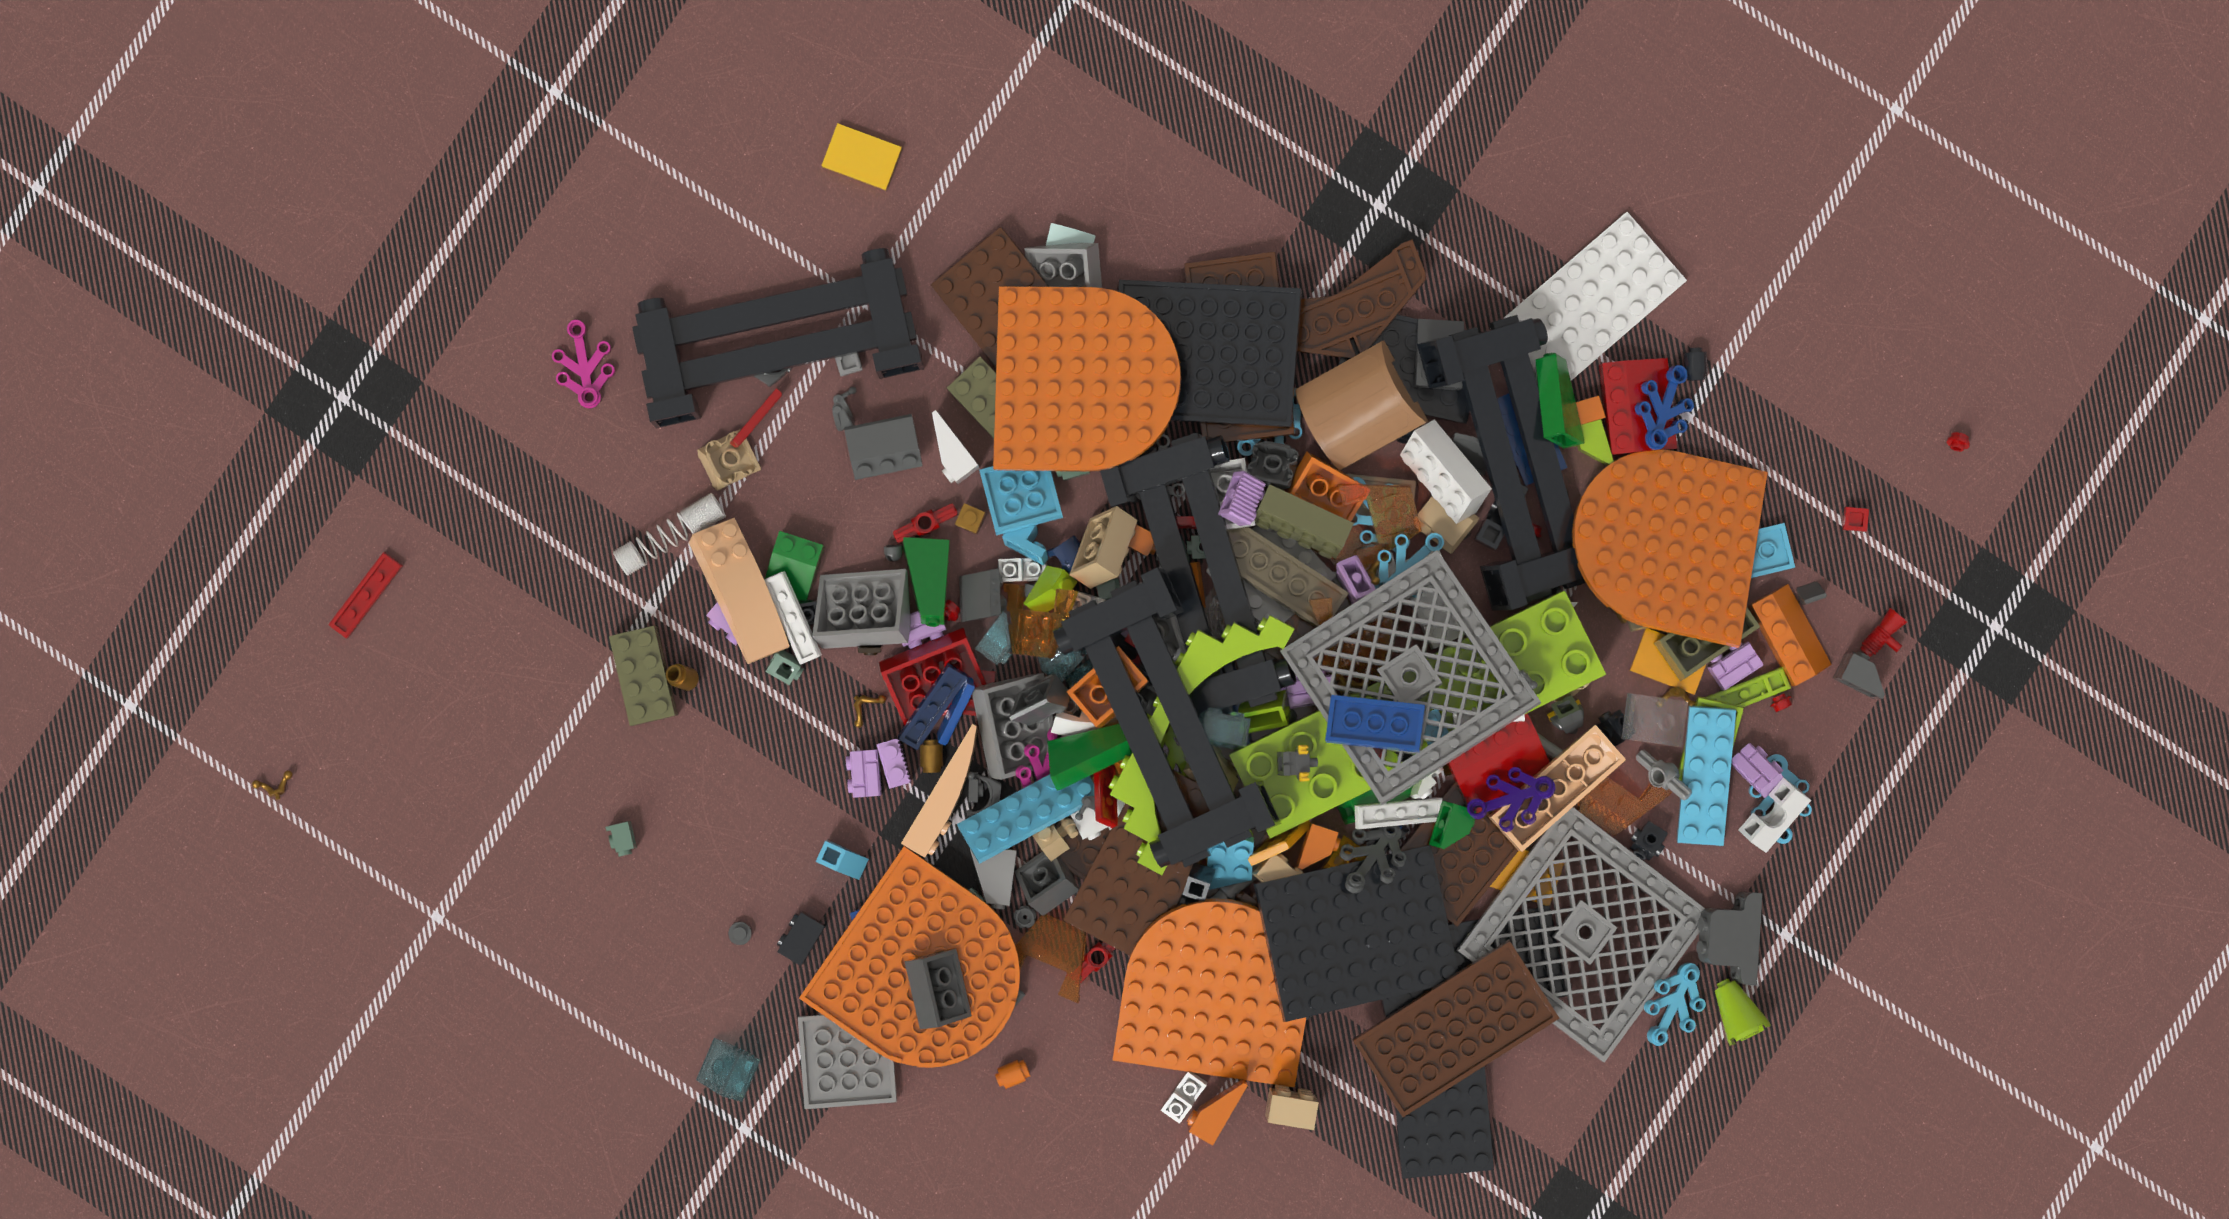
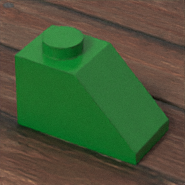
(1451, 825)

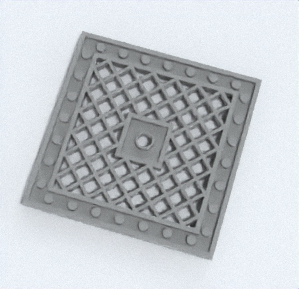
(1375, 605)
(1668, 952)

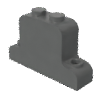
(1733, 937)

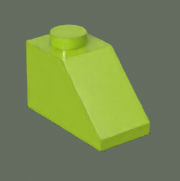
(1596, 443)
(1044, 591)

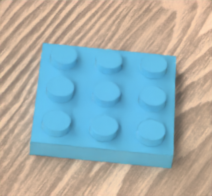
(1020, 498)

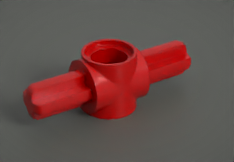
(937, 517)
(1089, 966)

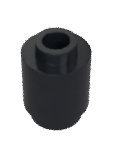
(1696, 364)

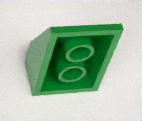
(798, 559)

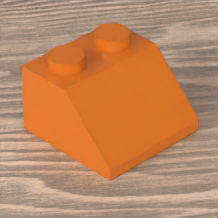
(1317, 845)

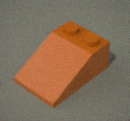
(1317, 484)
(1092, 698)
(1212, 1115)

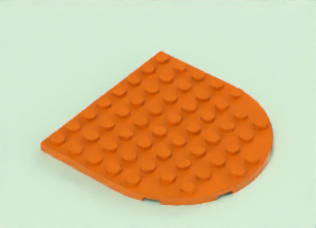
(1079, 379)
(1672, 542)
(907, 917)
(1207, 998)

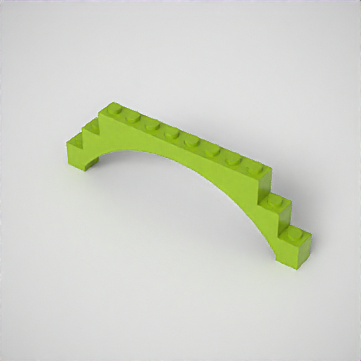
(1201, 659)

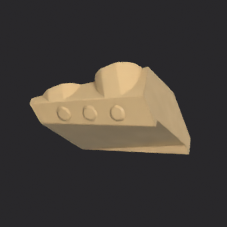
(726, 463)
(1435, 520)

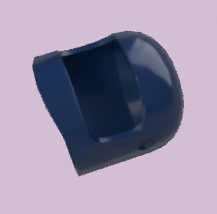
(1066, 553)

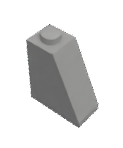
(997, 877)

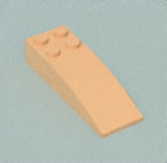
(739, 589)
(1575, 774)
(942, 801)

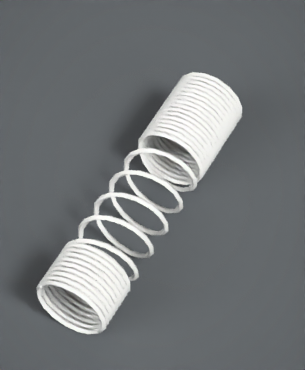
(696, 517)

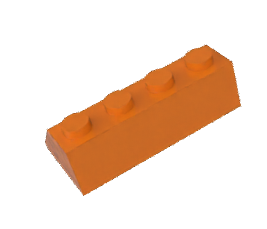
(1789, 635)

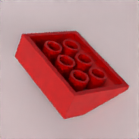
(1621, 392)
(916, 670)
(1508, 748)

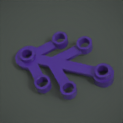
(1515, 797)

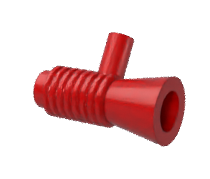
(1882, 634)

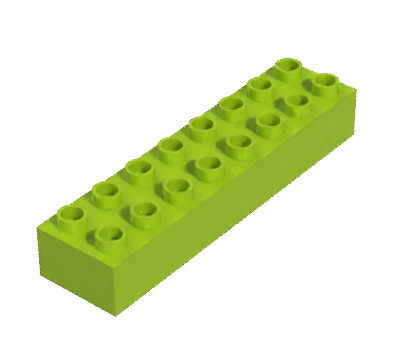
(1540, 639)

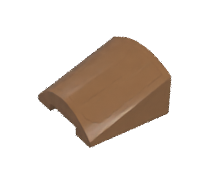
(1359, 407)

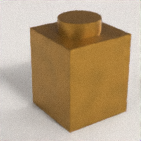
(970, 518)

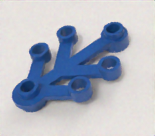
(1663, 409)

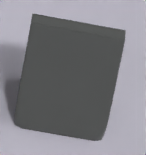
(1810, 593)

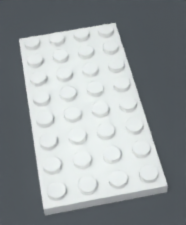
(1600, 294)

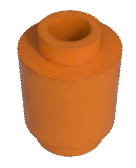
(1012, 1074)

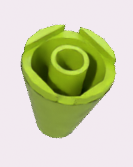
(1738, 1012)

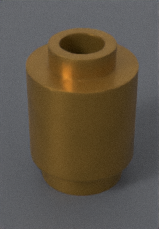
(682, 677)
(931, 756)

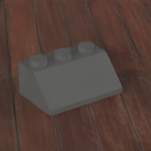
(883, 446)
(938, 989)

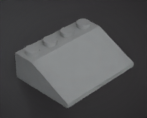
(862, 609)
(1003, 738)

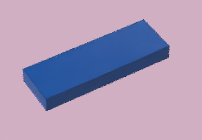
(955, 711)

